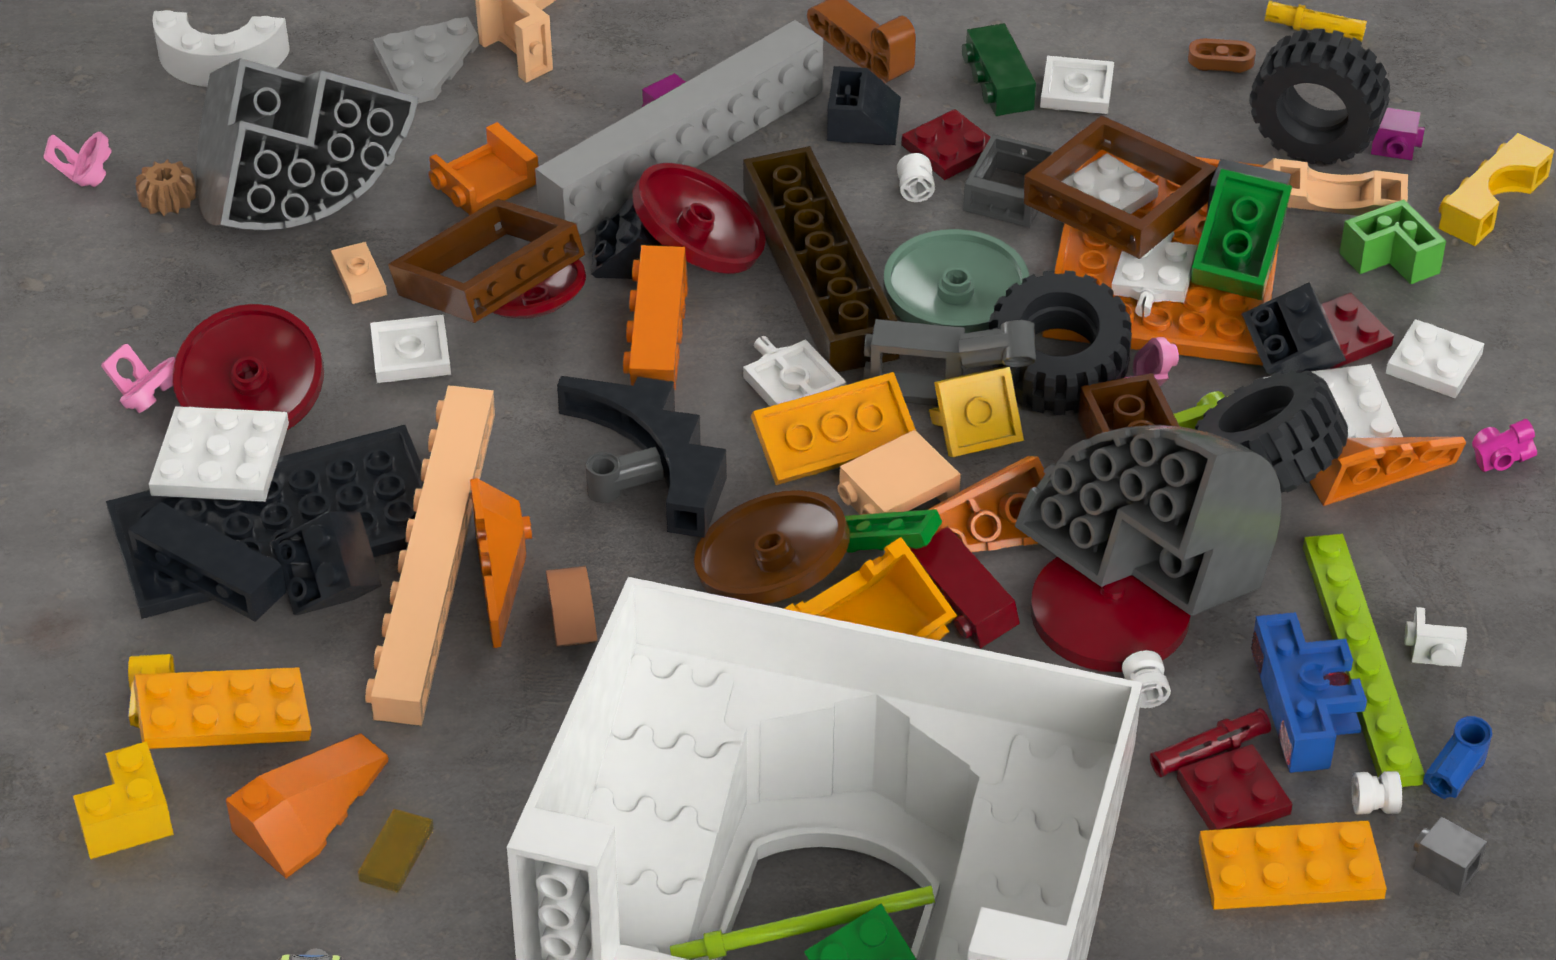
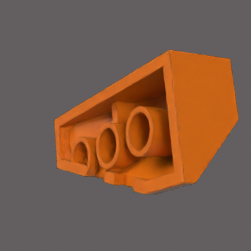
(1381, 462)
(988, 510)
(501, 551)
(298, 805)

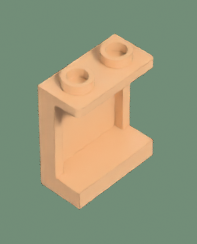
(522, 29)
(897, 477)

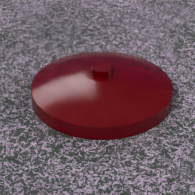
(701, 214)
(250, 361)
(1104, 623)

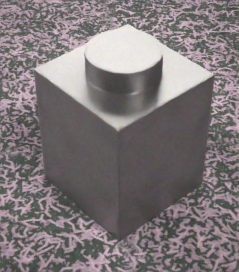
(1448, 855)

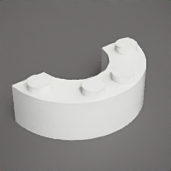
(195, 54)

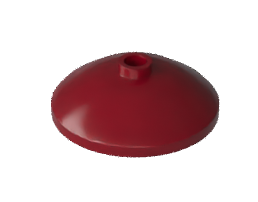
(547, 295)

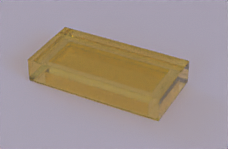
(396, 850)

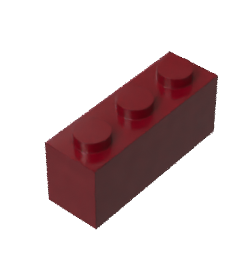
(970, 589)

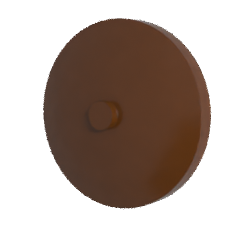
(772, 547)

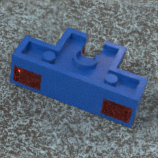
(1306, 690)

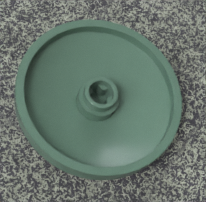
(951, 278)

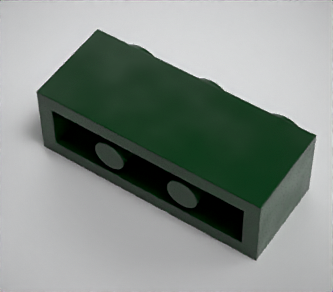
(999, 69)

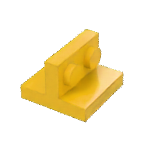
(977, 411)

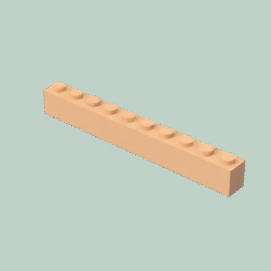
(432, 558)

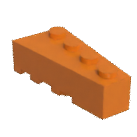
(658, 314)

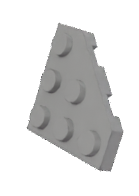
(426, 56)

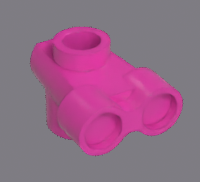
(1502, 449)

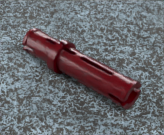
(1251, 726)

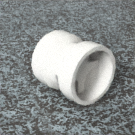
(915, 177)
(1149, 670)
(1376, 792)

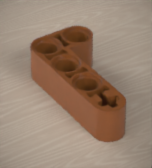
(883, 48)

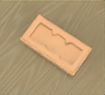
(359, 272)

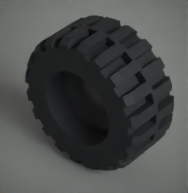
(1328, 62)
(1072, 305)
(1286, 421)

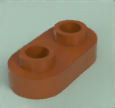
(1221, 55)

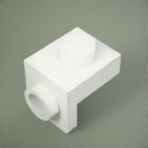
(1434, 642)

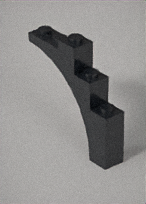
(649, 419)

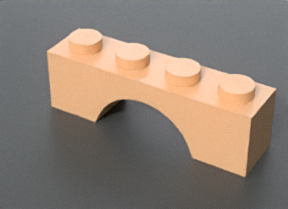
(1340, 193)

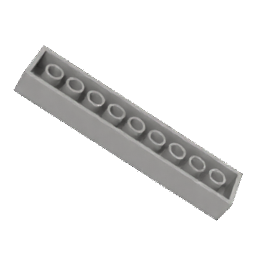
(684, 125)

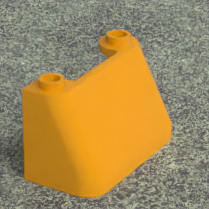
(886, 595)

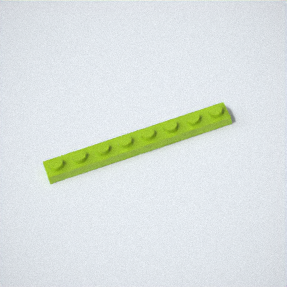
(1350, 619)

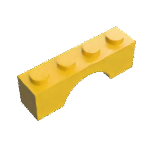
(1514, 168)

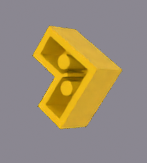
(129, 809)

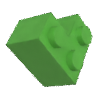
(1396, 237)

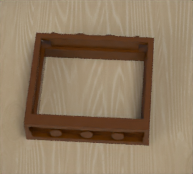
(1103, 219)
(552, 247)

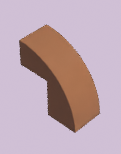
(571, 606)

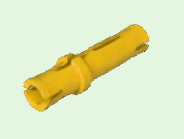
(1308, 19)

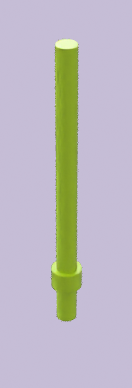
(716, 944)

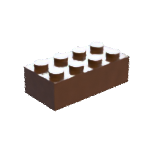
(1123, 404)

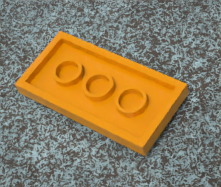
(831, 427)
(221, 707)
(1291, 865)

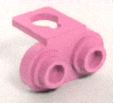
(87, 165)
(1157, 358)
(140, 392)

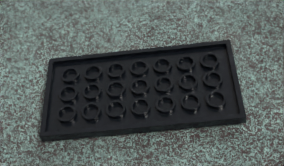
(359, 474)

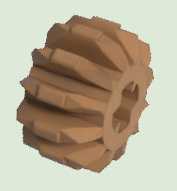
(165, 187)

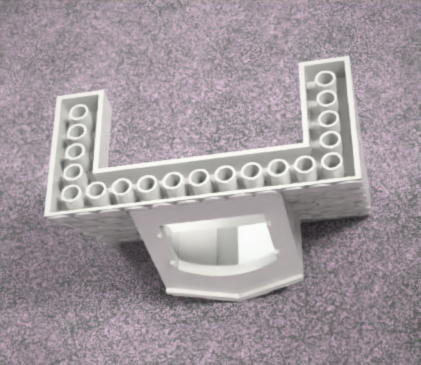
(774, 730)

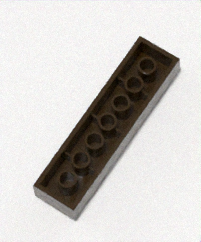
(817, 254)

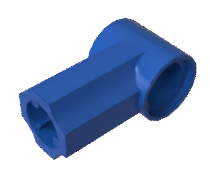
(1459, 757)

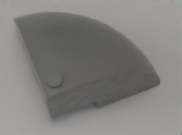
(292, 144)
(1163, 506)

